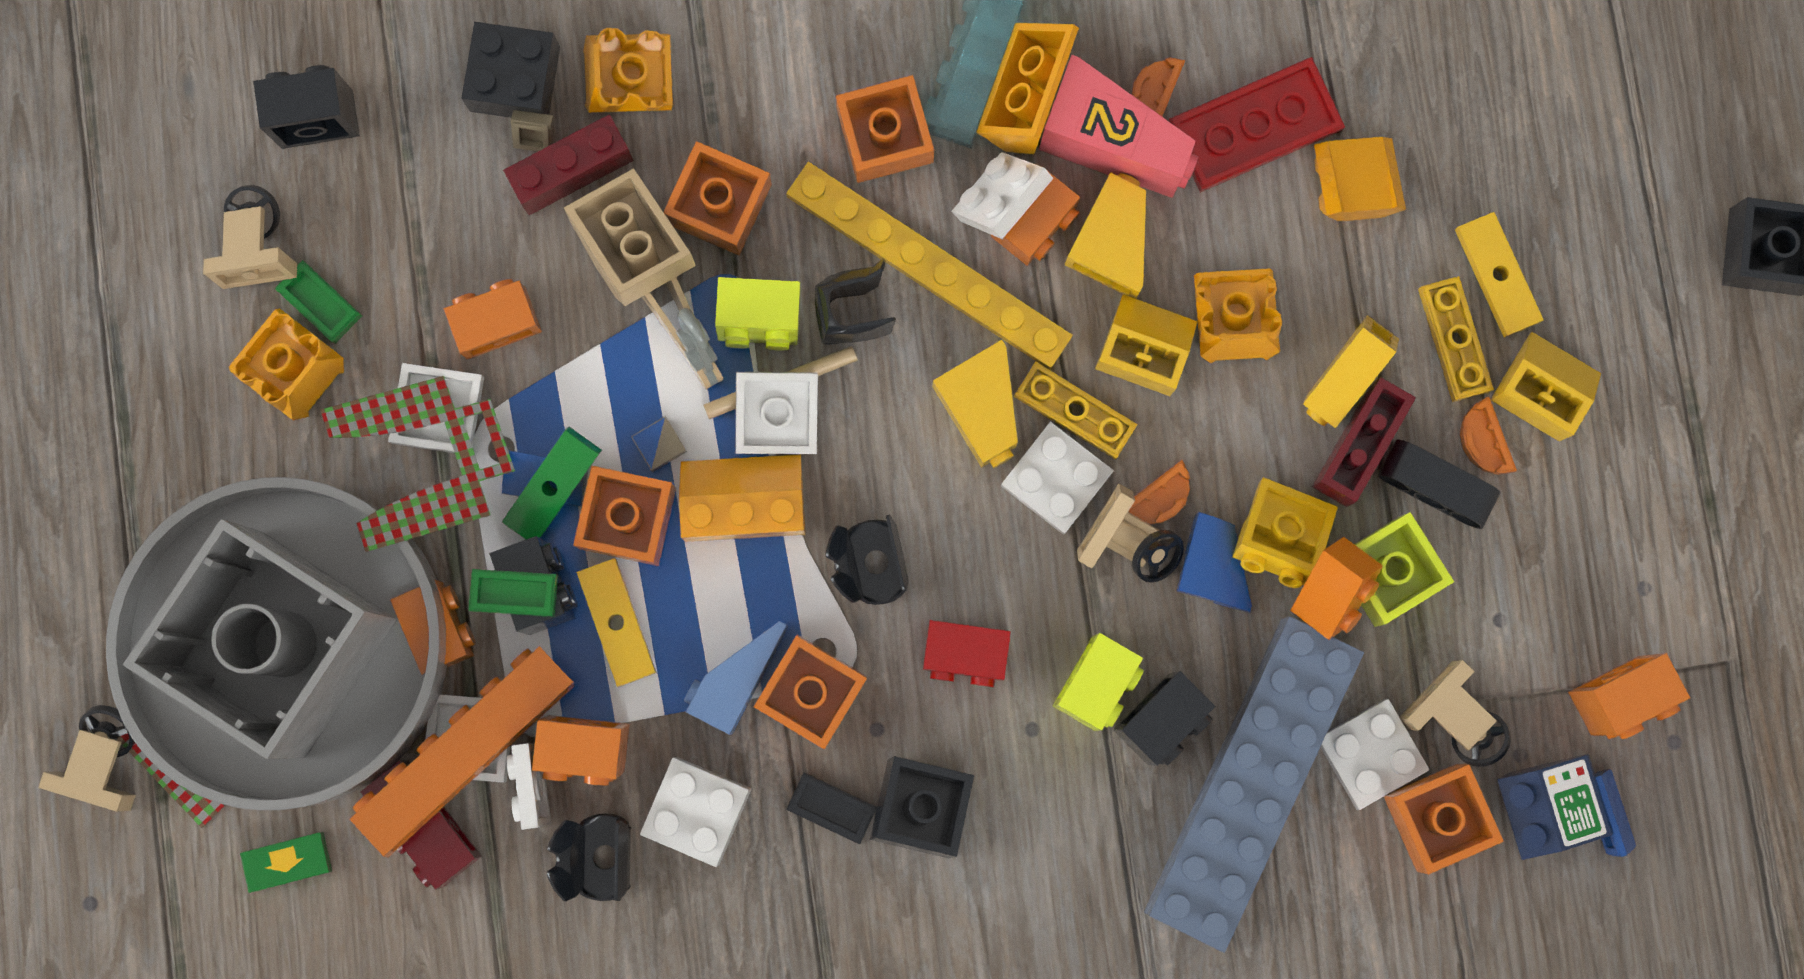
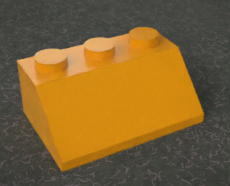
(1026, 85)
(741, 498)

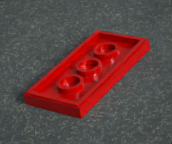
(1259, 123)

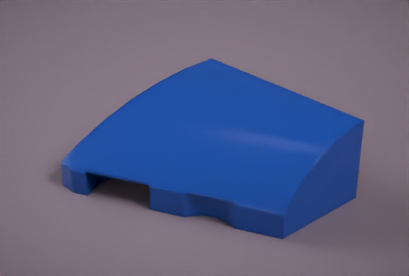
(1209, 565)

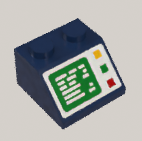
(1554, 806)

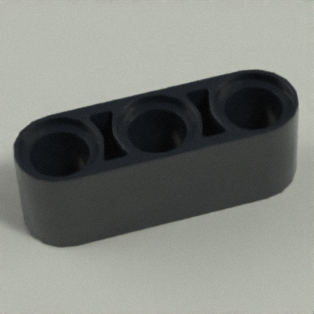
(1439, 484)

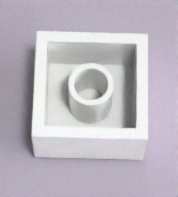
(695, 811)

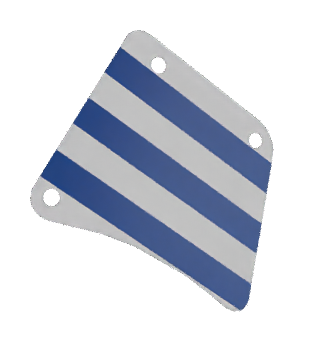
(704, 594)

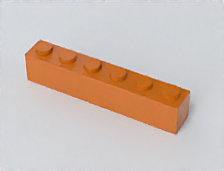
(461, 752)

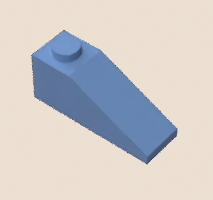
(730, 686)

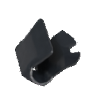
(849, 284)
(849, 552)
(575, 864)

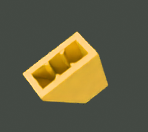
(1114, 237)
(1351, 373)
(982, 404)

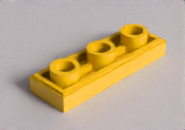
(1489, 251)
(1464, 362)
(1053, 396)
(608, 598)

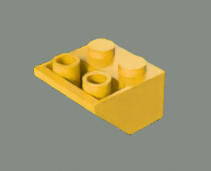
(1147, 345)
(1548, 388)

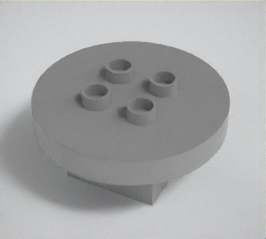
(267, 646)

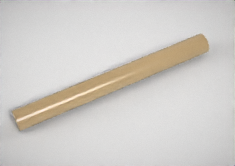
(820, 366)

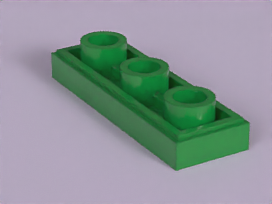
(541, 502)

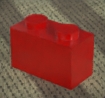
(966, 652)

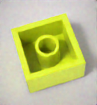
(757, 312)
(1409, 569)
(1099, 682)

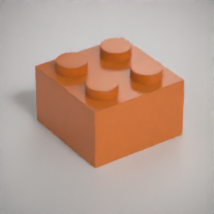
(885, 129)
(717, 198)
(624, 515)
(810, 691)
(1629, 696)
(580, 748)
(1443, 818)

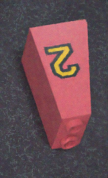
(1115, 132)

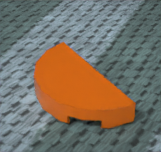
(1157, 83)
(1484, 440)
(1163, 496)

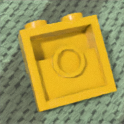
(1284, 533)

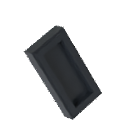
(831, 808)

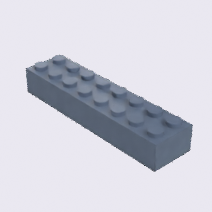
(1253, 783)

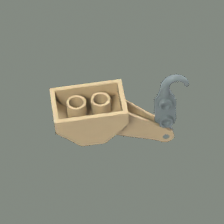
(639, 252)

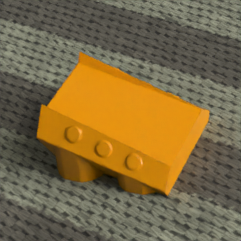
(628, 71)
(1358, 178)
(1237, 314)
(287, 365)

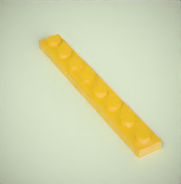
(929, 265)

